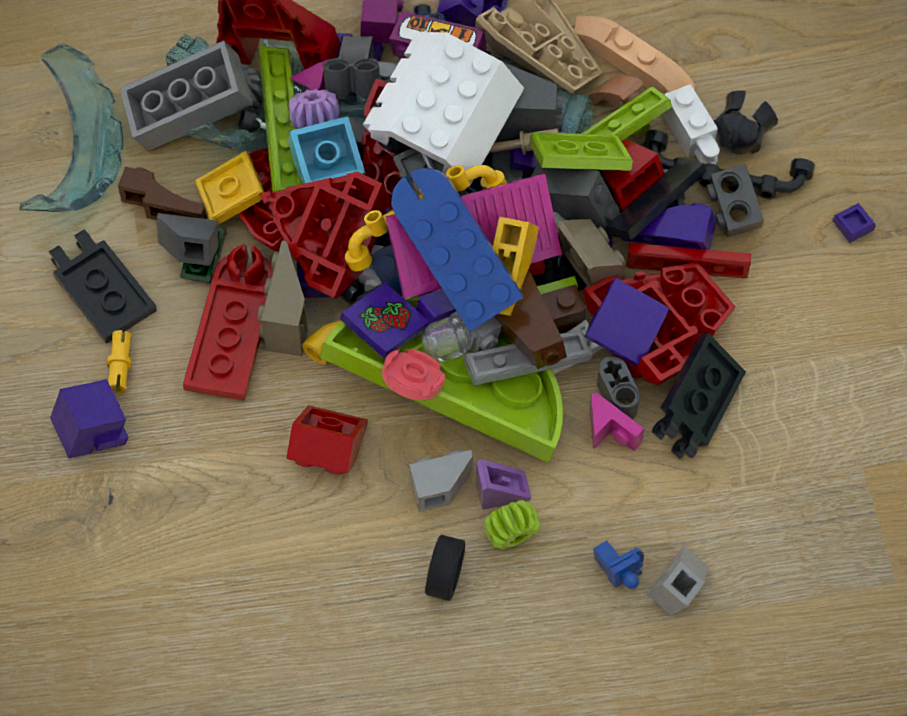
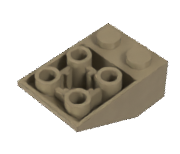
(284, 313)

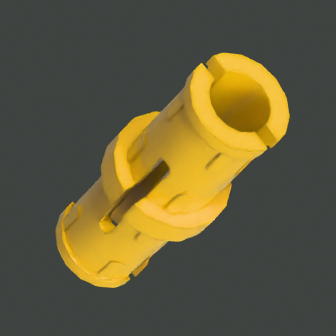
(119, 361)

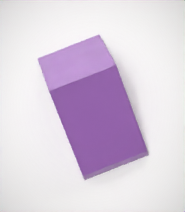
(500, 484)

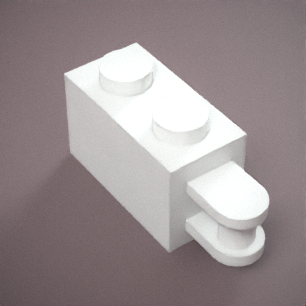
(692, 125)

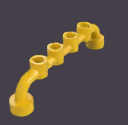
(358, 255)

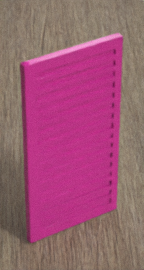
(518, 200)

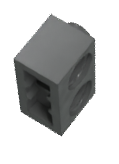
(742, 199)

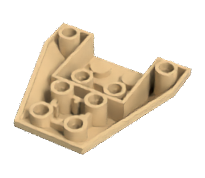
(540, 40)

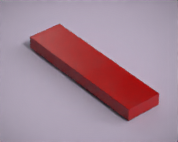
(712, 261)

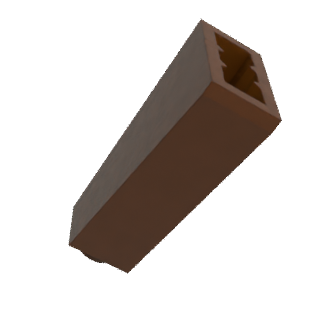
(533, 328)

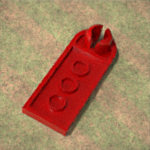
(229, 327)

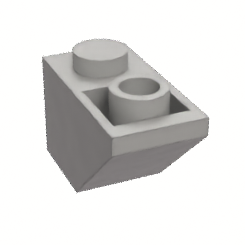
(439, 479)
(679, 582)

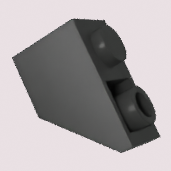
(188, 238)

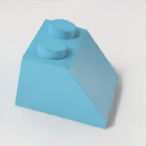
(325, 150)

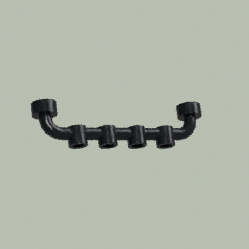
(767, 185)

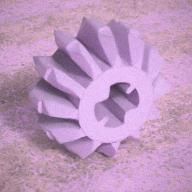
(313, 108)

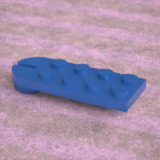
(454, 247)

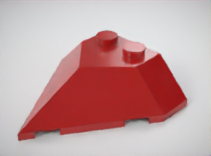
(320, 221)

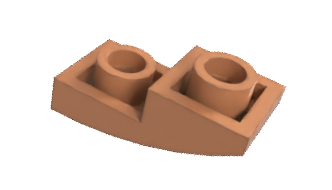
(616, 90)

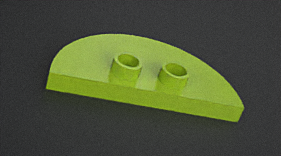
(514, 410)

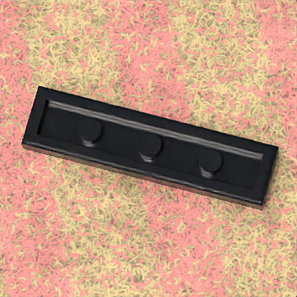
(656, 199)

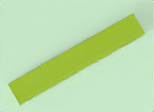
(277, 91)

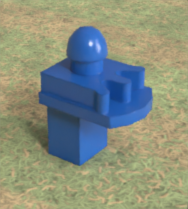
(620, 568)

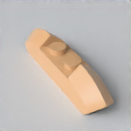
(630, 54)

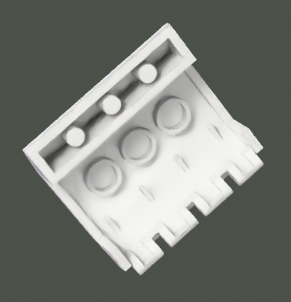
(445, 101)

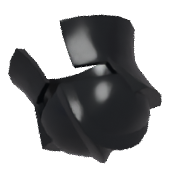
(738, 131)

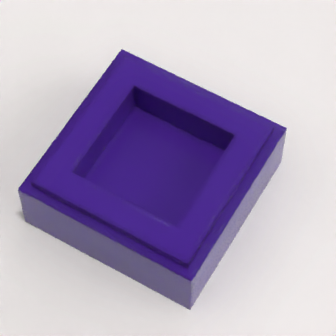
(854, 222)

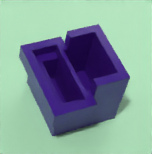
(88, 418)

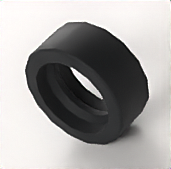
(445, 567)

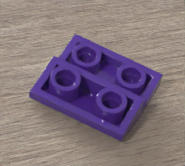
(626, 322)

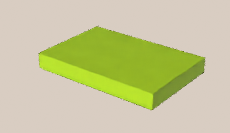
(580, 151)

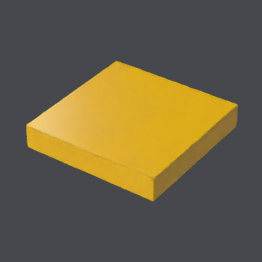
(230, 188)

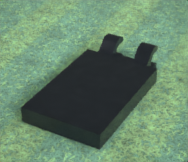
(101, 286)
(699, 396)

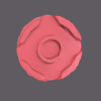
(413, 374)

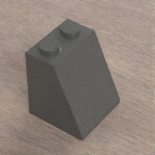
(536, 108)
(579, 195)

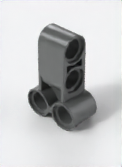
(353, 69)

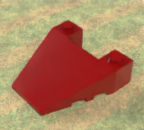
(247, 21)

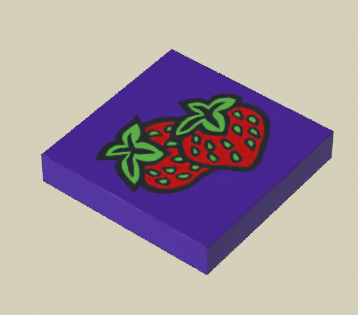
(384, 320)

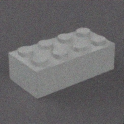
(186, 95)

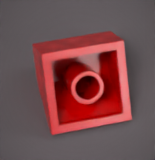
(326, 439)

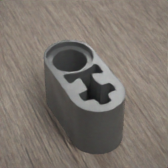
(625, 388)

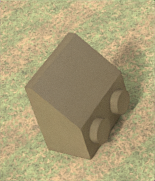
(589, 251)

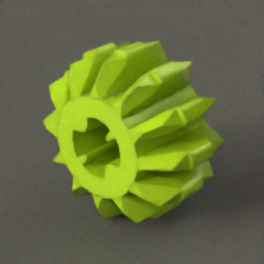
(512, 524)

